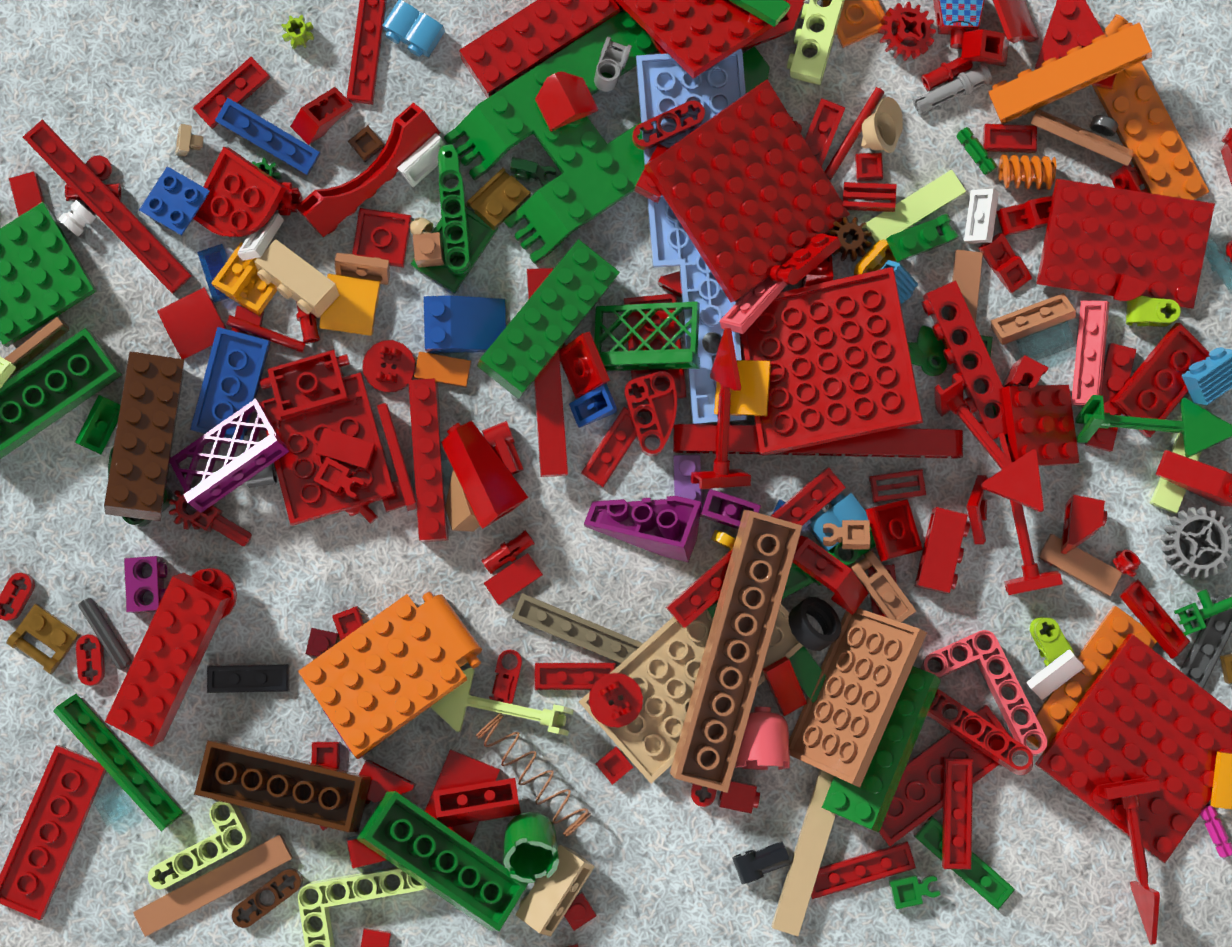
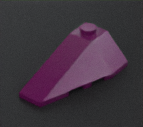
(659, 526)

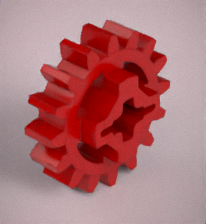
(906, 43)

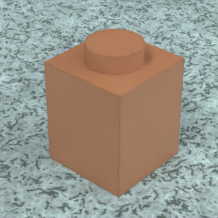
(428, 249)

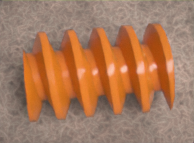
(1027, 171)

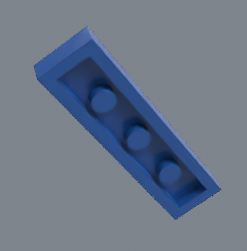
(267, 136)

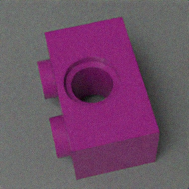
(726, 508)

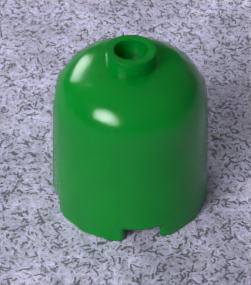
(530, 847)

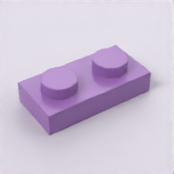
(682, 476)

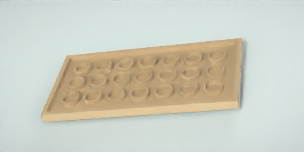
(666, 675)

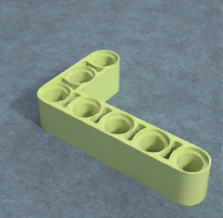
(353, 894)

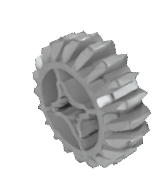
(1208, 525)

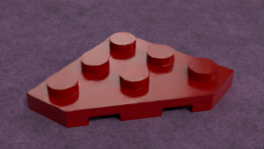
(1070, 27)

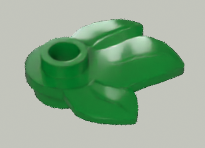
(928, 348)

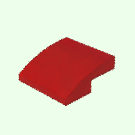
(1016, 20)
(191, 322)

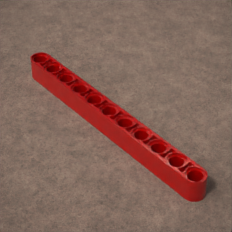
(888, 443)

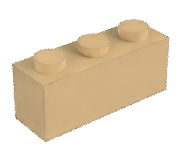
(296, 279)
(553, 895)

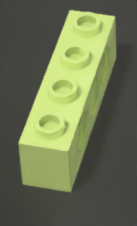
(813, 68)

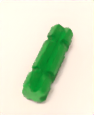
(976, 150)

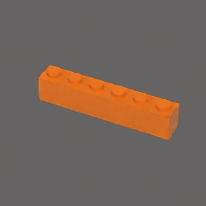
(1070, 73)

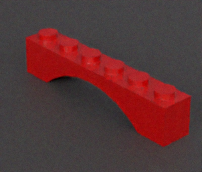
(330, 206)
(427, 460)

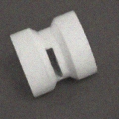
(77, 218)

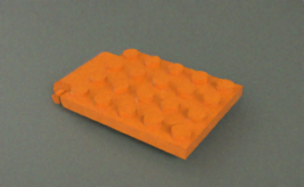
(391, 669)

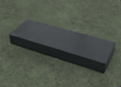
(248, 678)

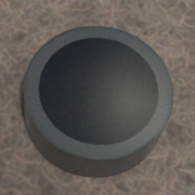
(1104, 125)

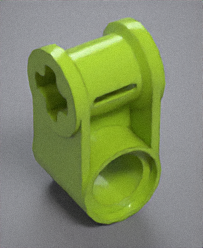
(1147, 312)
(1050, 645)

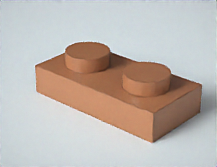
(362, 267)

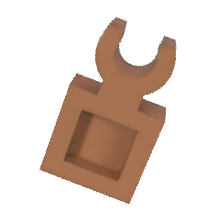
(852, 534)

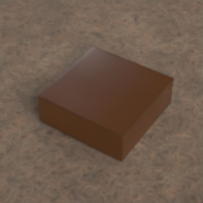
(366, 143)

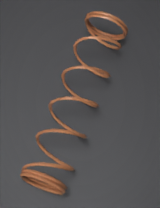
(494, 722)

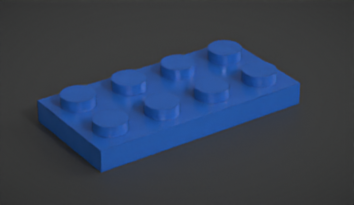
(230, 379)

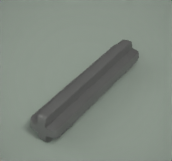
(104, 633)

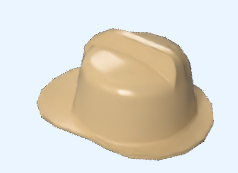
(883, 127)

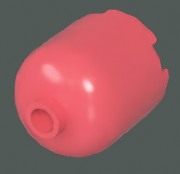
(764, 741)

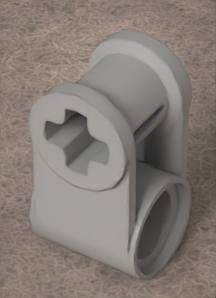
(611, 60)

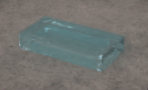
(1046, 342)

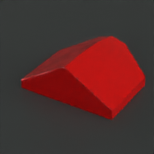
(564, 100)

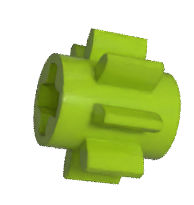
(303, 37)

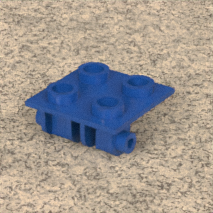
(174, 200)

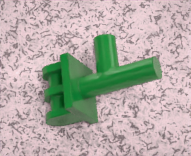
(1198, 615)

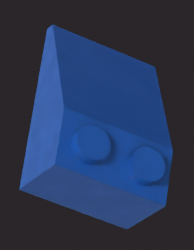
(462, 323)

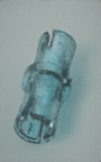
(1219, 262)

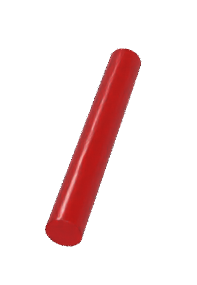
(266, 333)

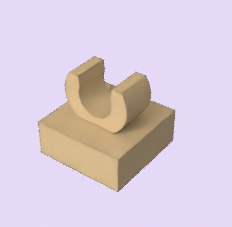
(187, 141)

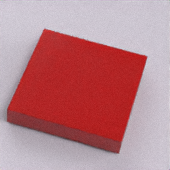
(382, 235)
(583, 365)
(894, 529)

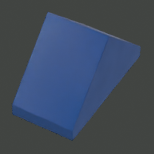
(593, 406)

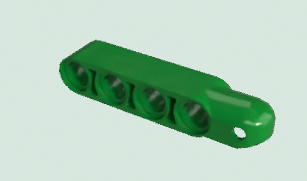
(450, 169)

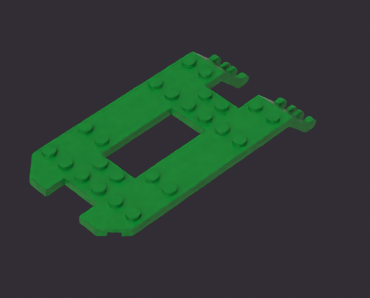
(592, 171)

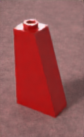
(482, 474)

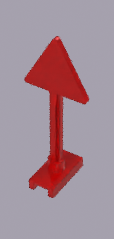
(727, 374)
(1017, 479)
(1031, 577)
(1145, 897)

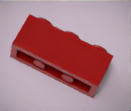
(942, 550)
(477, 802)

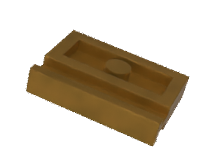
(498, 198)

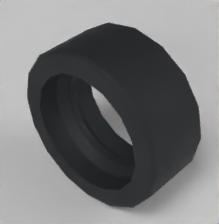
(803, 630)

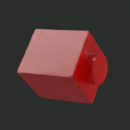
(740, 797)

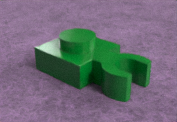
(909, 892)

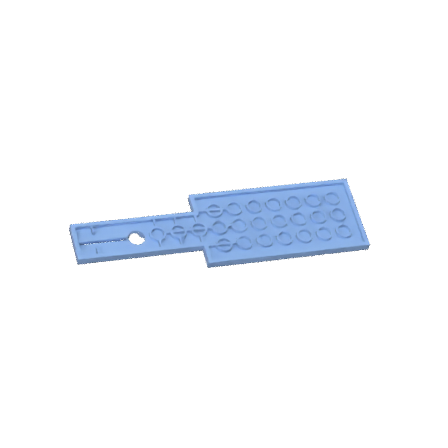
(661, 88)

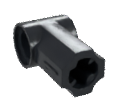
(757, 863)

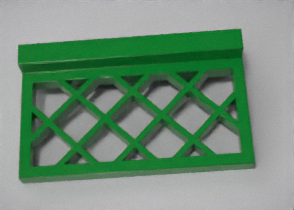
(648, 359)

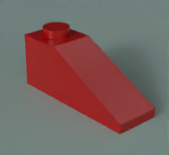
(1197, 477)

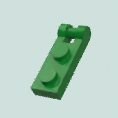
(921, 238)

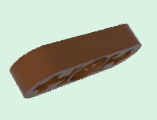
(246, 904)

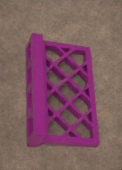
(235, 469)

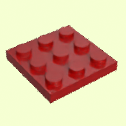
(1041, 421)

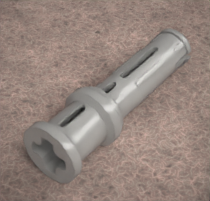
(961, 85)

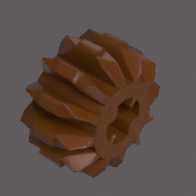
(857, 245)

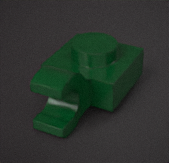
(527, 169)

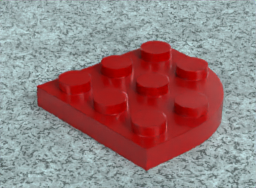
(239, 197)

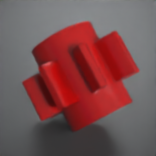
(290, 200)

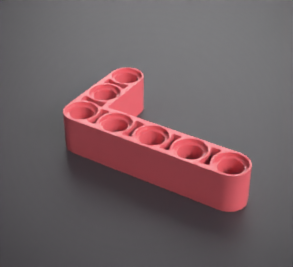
(994, 682)

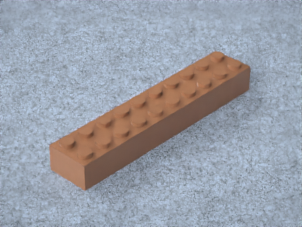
(735, 651)

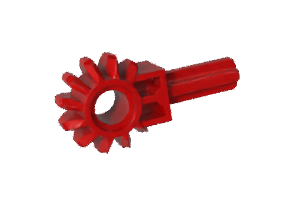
(208, 520)

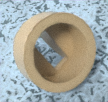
(419, 225)

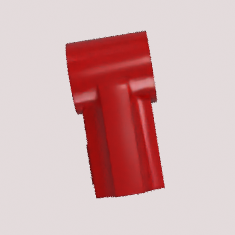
(502, 442)

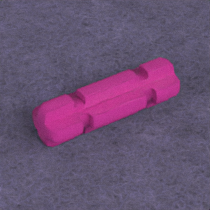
(1216, 831)

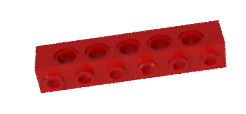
(973, 345)

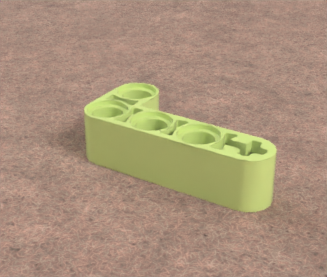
(199, 851)

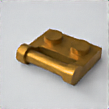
(47, 630)

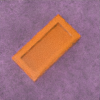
(443, 368)

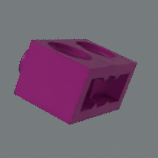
(137, 585)

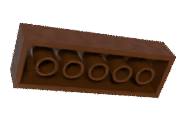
(144, 436)
(282, 786)

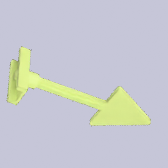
(454, 705)

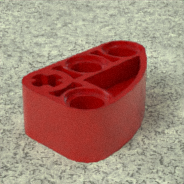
(659, 404)

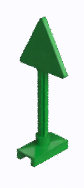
(1198, 425)

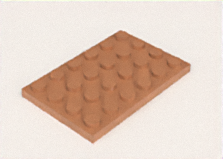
(858, 696)

